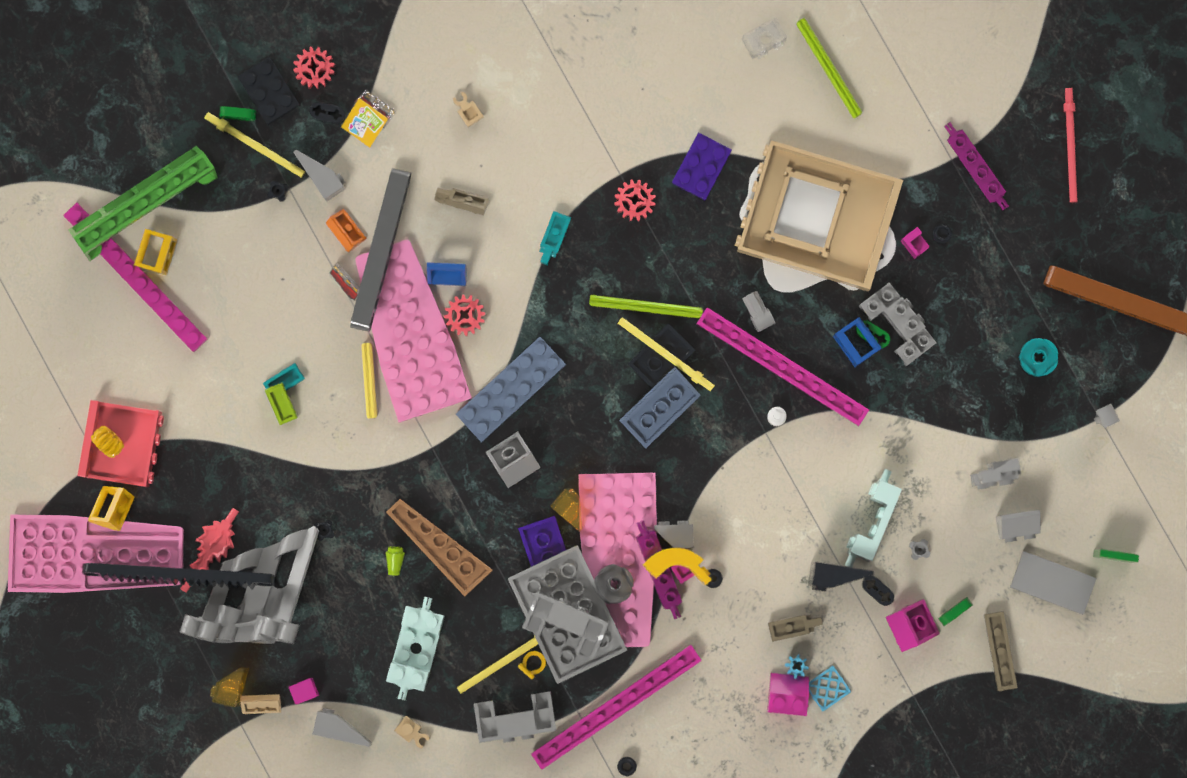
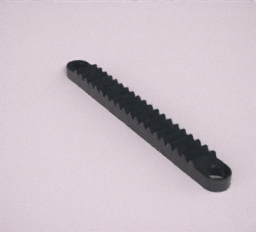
(178, 574)

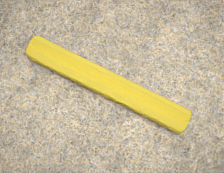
(369, 380)

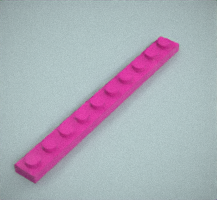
(144, 286)
(782, 367)
(616, 707)

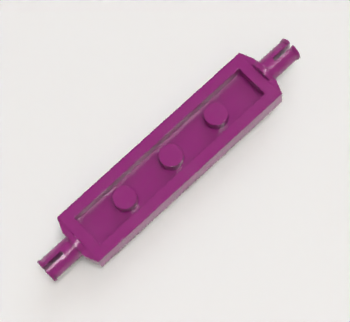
(976, 166)
(664, 583)

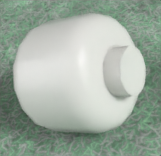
(776, 416)

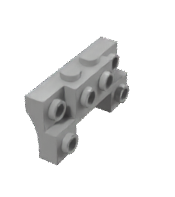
(903, 319)
(1003, 472)
(568, 618)
(517, 724)

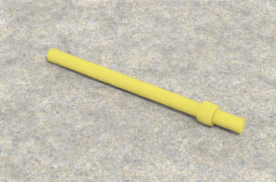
(223, 125)
(696, 376)
(497, 665)

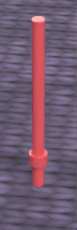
(1069, 108)

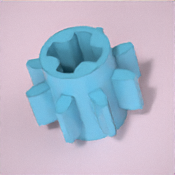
(796, 671)

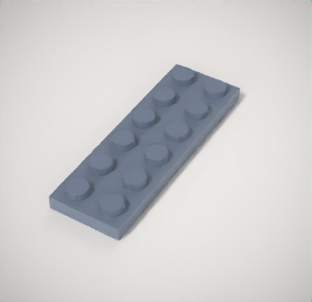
(510, 389)

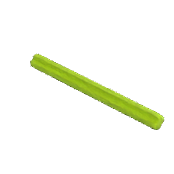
(829, 68)
(644, 306)

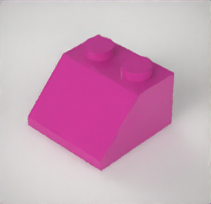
(912, 625)
(788, 694)

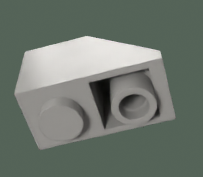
(676, 535)

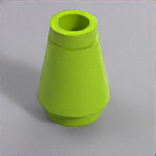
(394, 560)

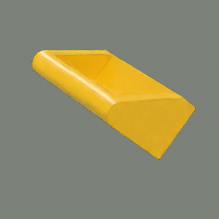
(165, 254)
(117, 511)

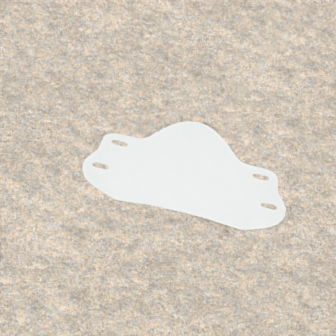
(806, 217)

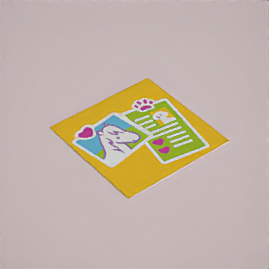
(364, 122)

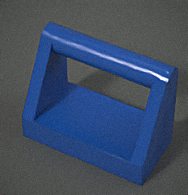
(446, 274)
(847, 346)

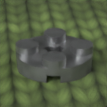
(608, 593)

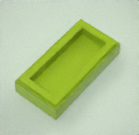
(281, 403)

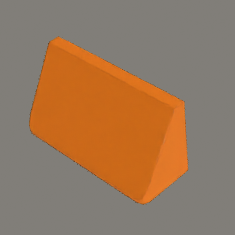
(345, 230)

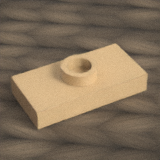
(260, 704)

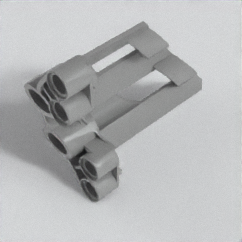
(265, 610)

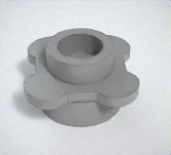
(917, 554)

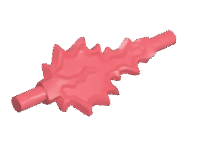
(214, 543)

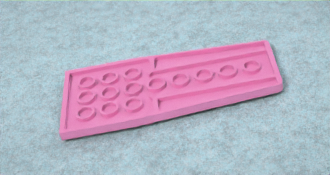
(414, 340)
(609, 518)
(51, 552)

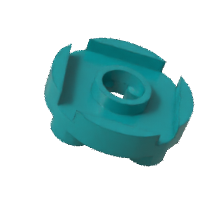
(1038, 346)

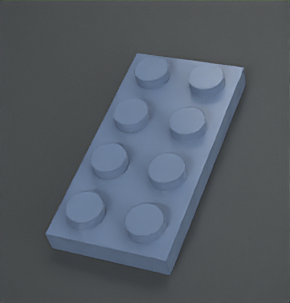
(660, 407)

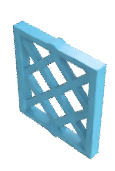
(819, 677)

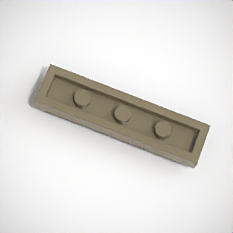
(1000, 651)

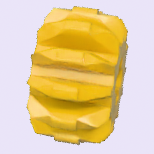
(107, 441)

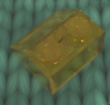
(569, 508)
(230, 689)

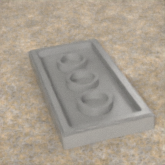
(1053, 582)

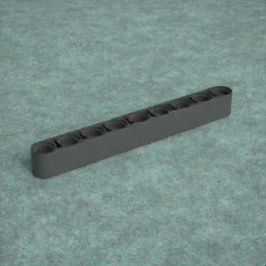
(380, 250)

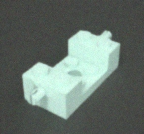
(886, 495)
(412, 669)

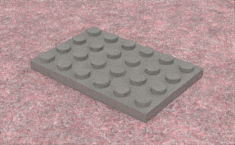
(570, 579)

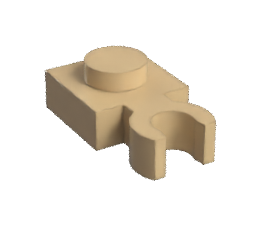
(469, 112)
(409, 730)

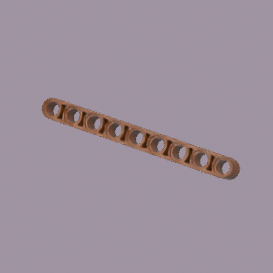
(1116, 299)

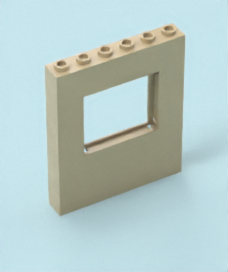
(856, 227)

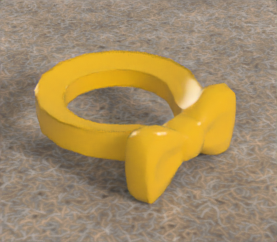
(530, 674)

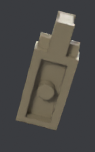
(462, 200)
(793, 627)

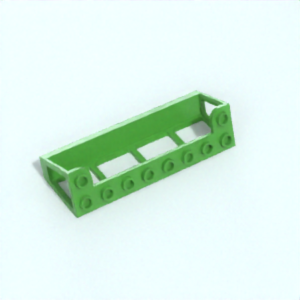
(141, 200)

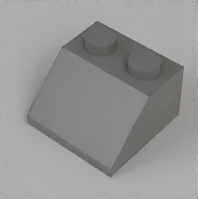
(512, 459)
(1018, 524)

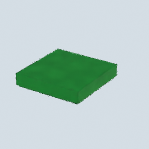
(1116, 555)

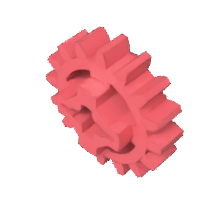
(321, 67)
(637, 192)
(459, 322)

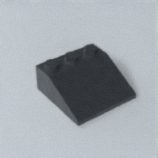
(829, 576)

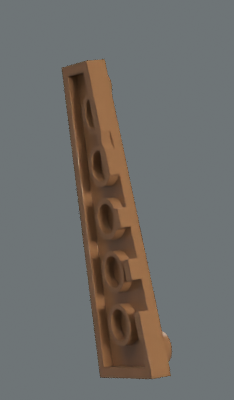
(449, 556)

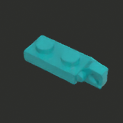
(554, 236)

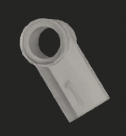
(759, 314)
(1106, 416)

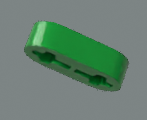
(237, 113)
(875, 330)
(955, 611)

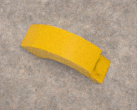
(677, 556)

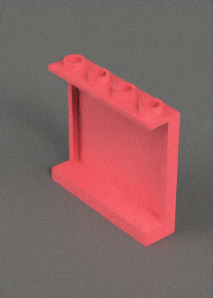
(139, 433)

